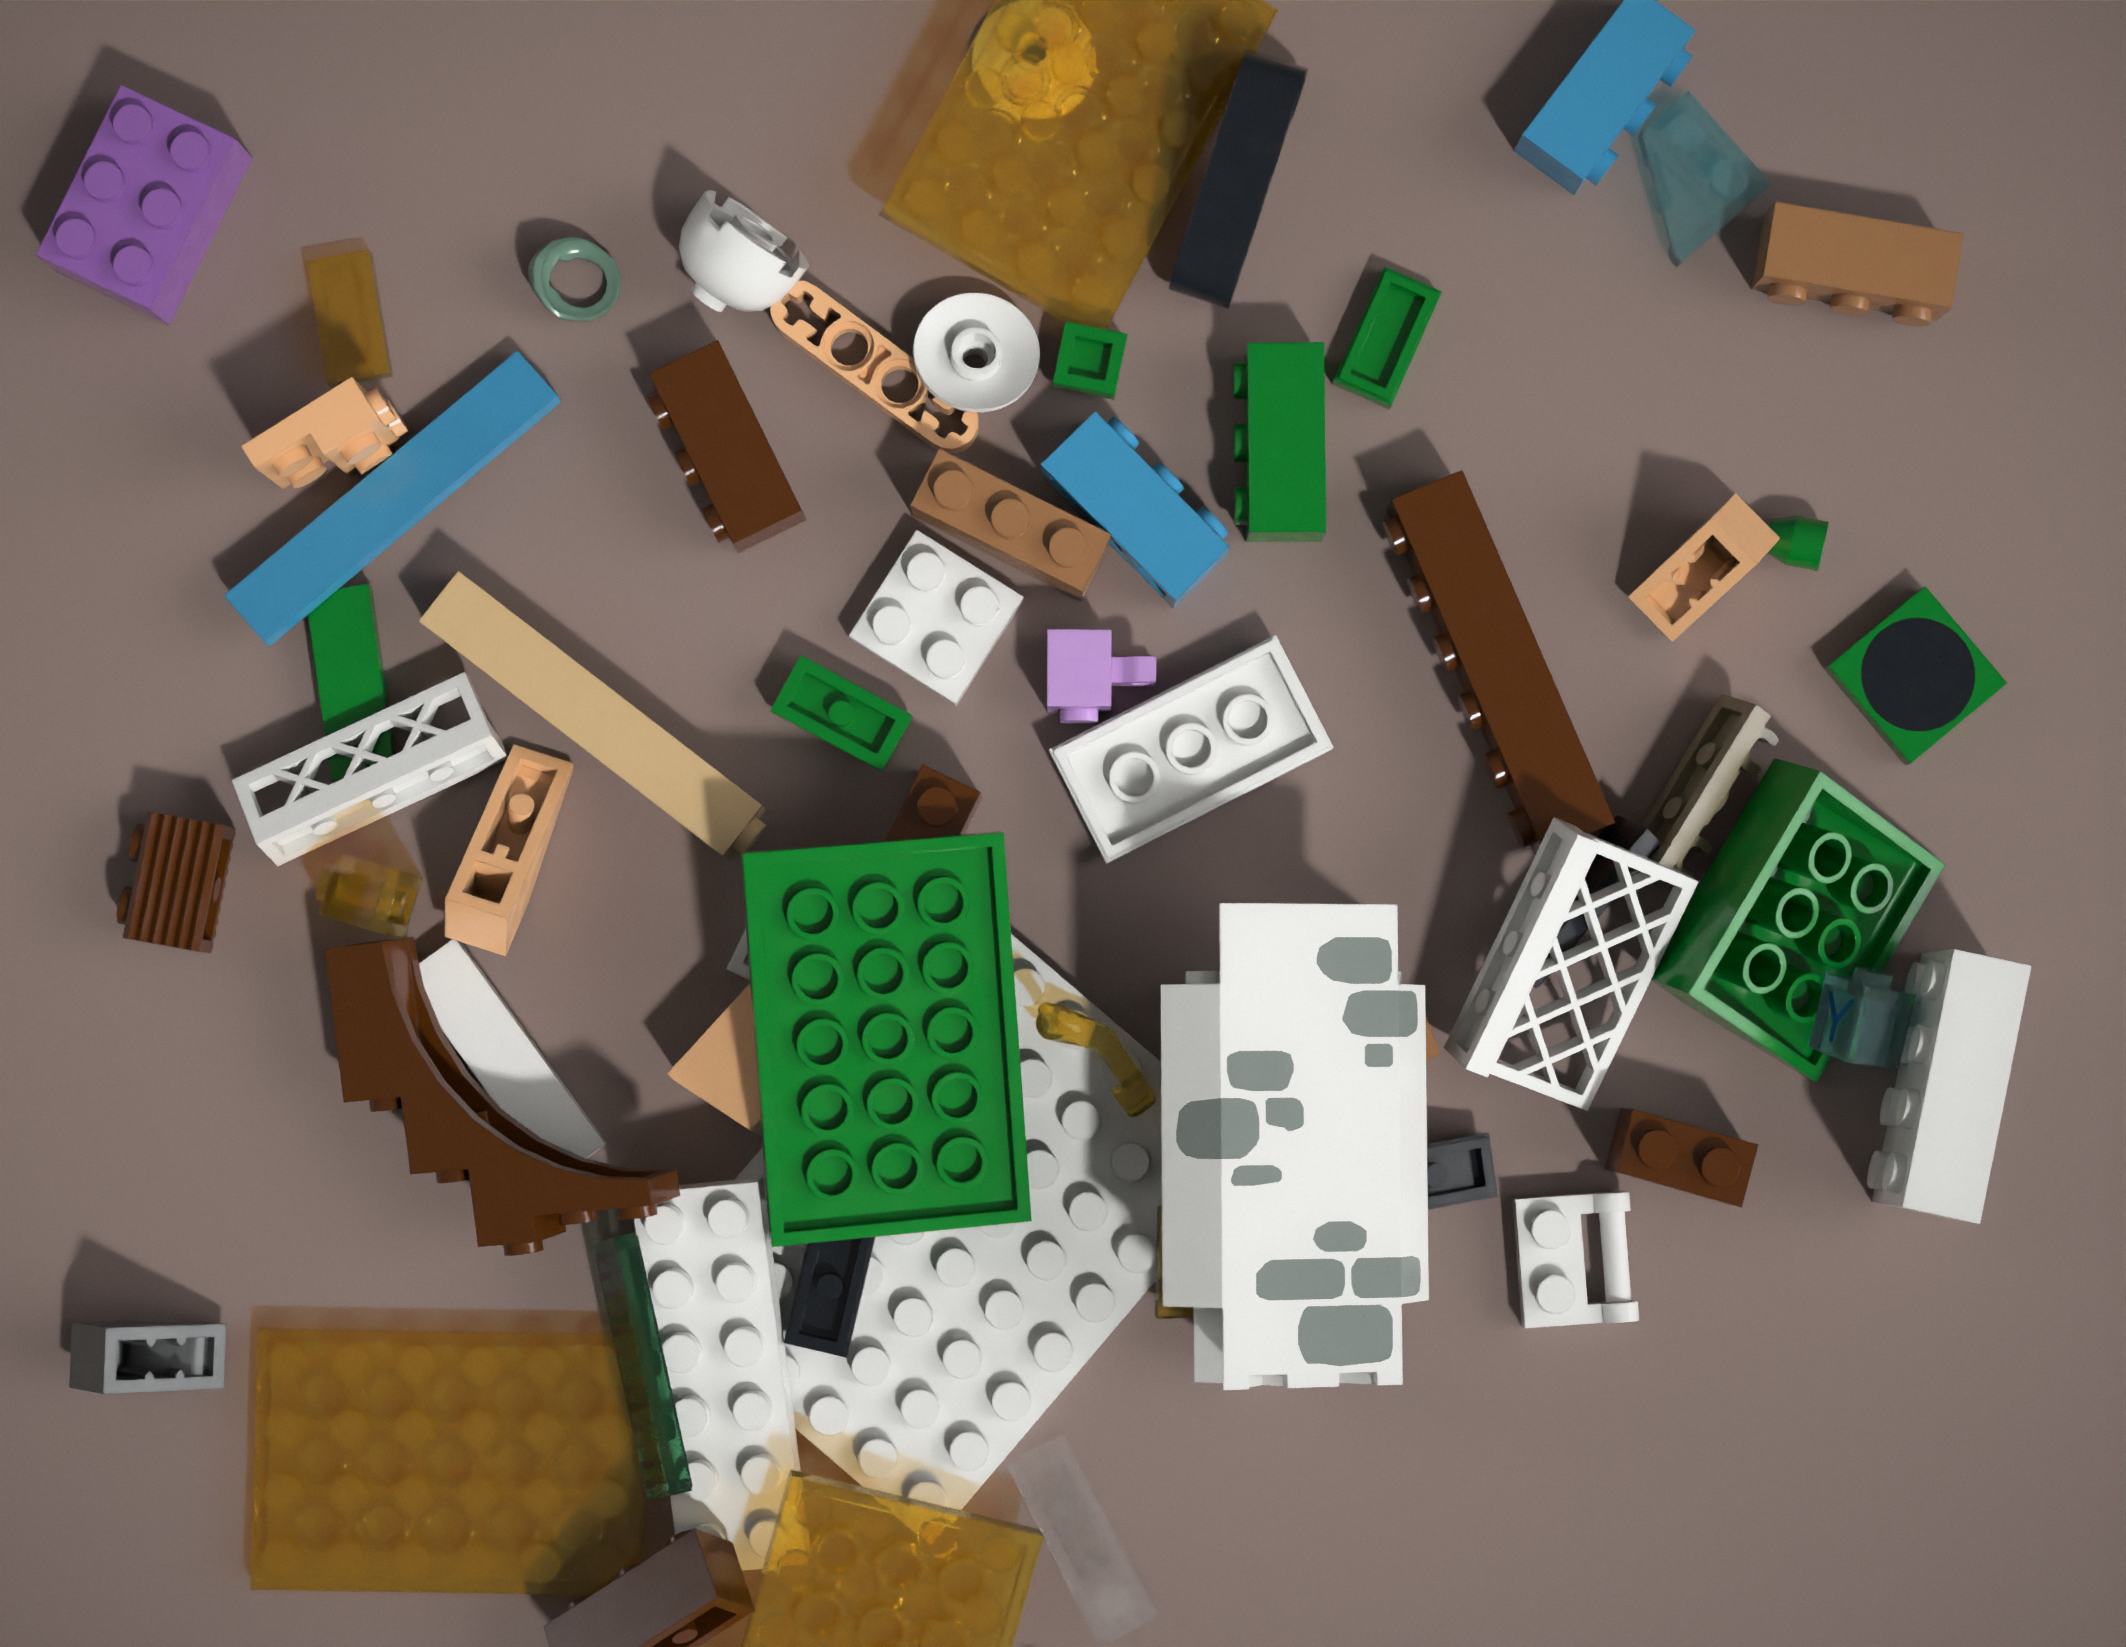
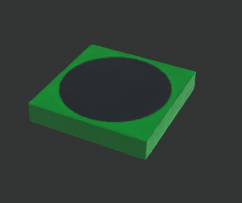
(1915, 675)

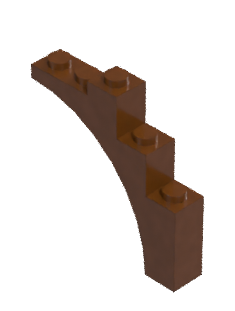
(401, 1059)

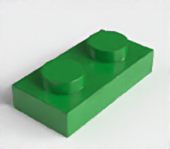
(841, 714)

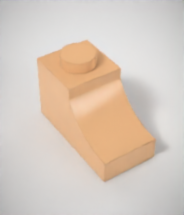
(1704, 567)

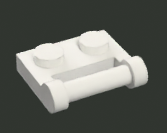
(1554, 1265)

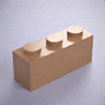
(1856, 263)
(1010, 524)

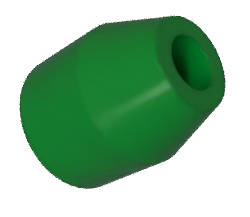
(1799, 541)

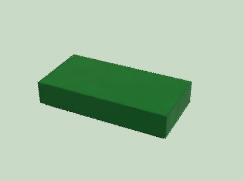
(1387, 338)

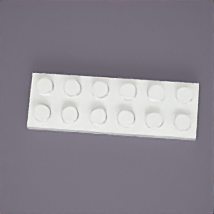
(724, 1358)

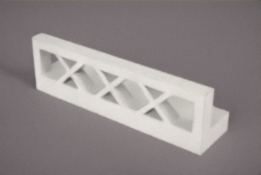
(378, 789)

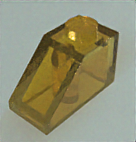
(368, 895)

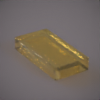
(349, 318)

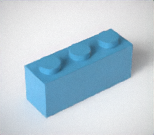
(1606, 93)
(1137, 506)

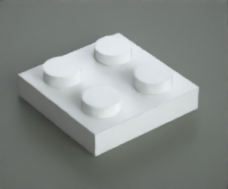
(936, 617)

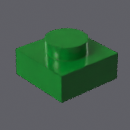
(1089, 360)

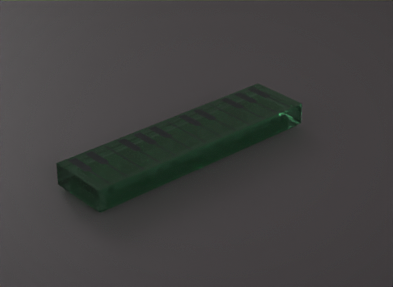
(642, 1366)

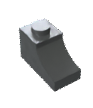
(147, 1356)

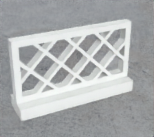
(1521, 955)

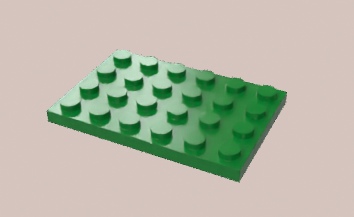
(886, 1037)

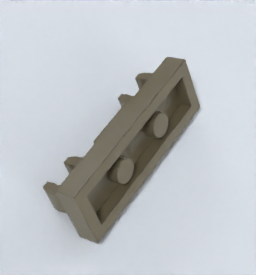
(1704, 778)

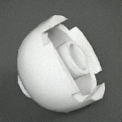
(736, 257)

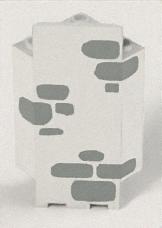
(1296, 1148)

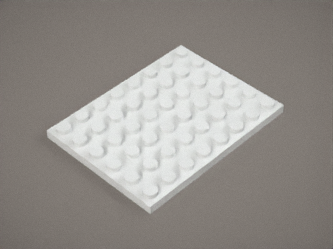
(988, 1324)

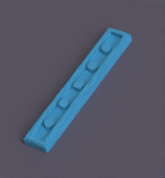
(392, 498)

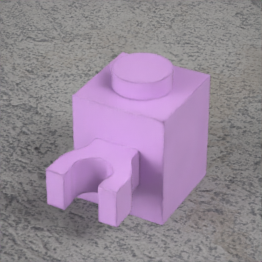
(1084, 671)

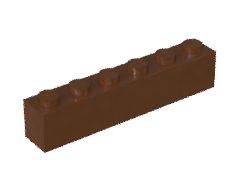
(1495, 659)

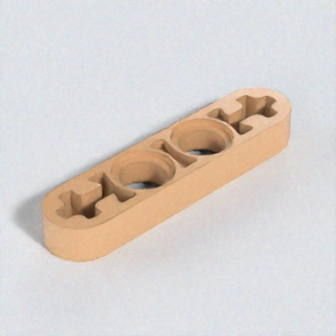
(871, 371)

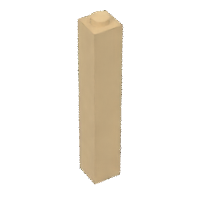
(595, 717)

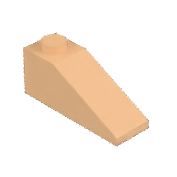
(506, 851)

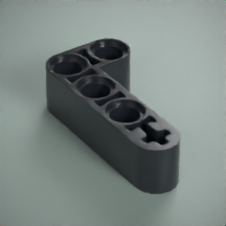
(1237, 177)

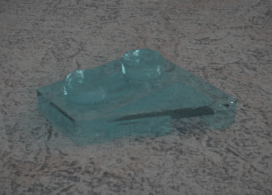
(1696, 175)

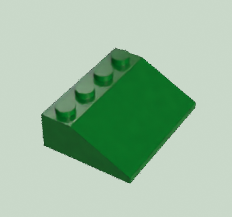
(1793, 895)

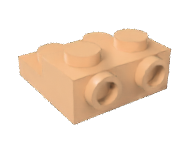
(342, 426)

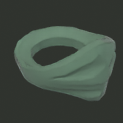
(567, 250)

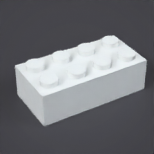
(1950, 1085)

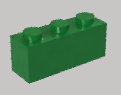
(1281, 442)

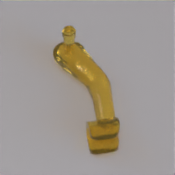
(1067, 1026)

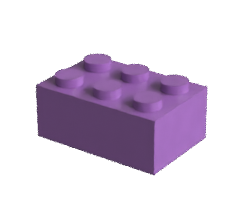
(144, 205)

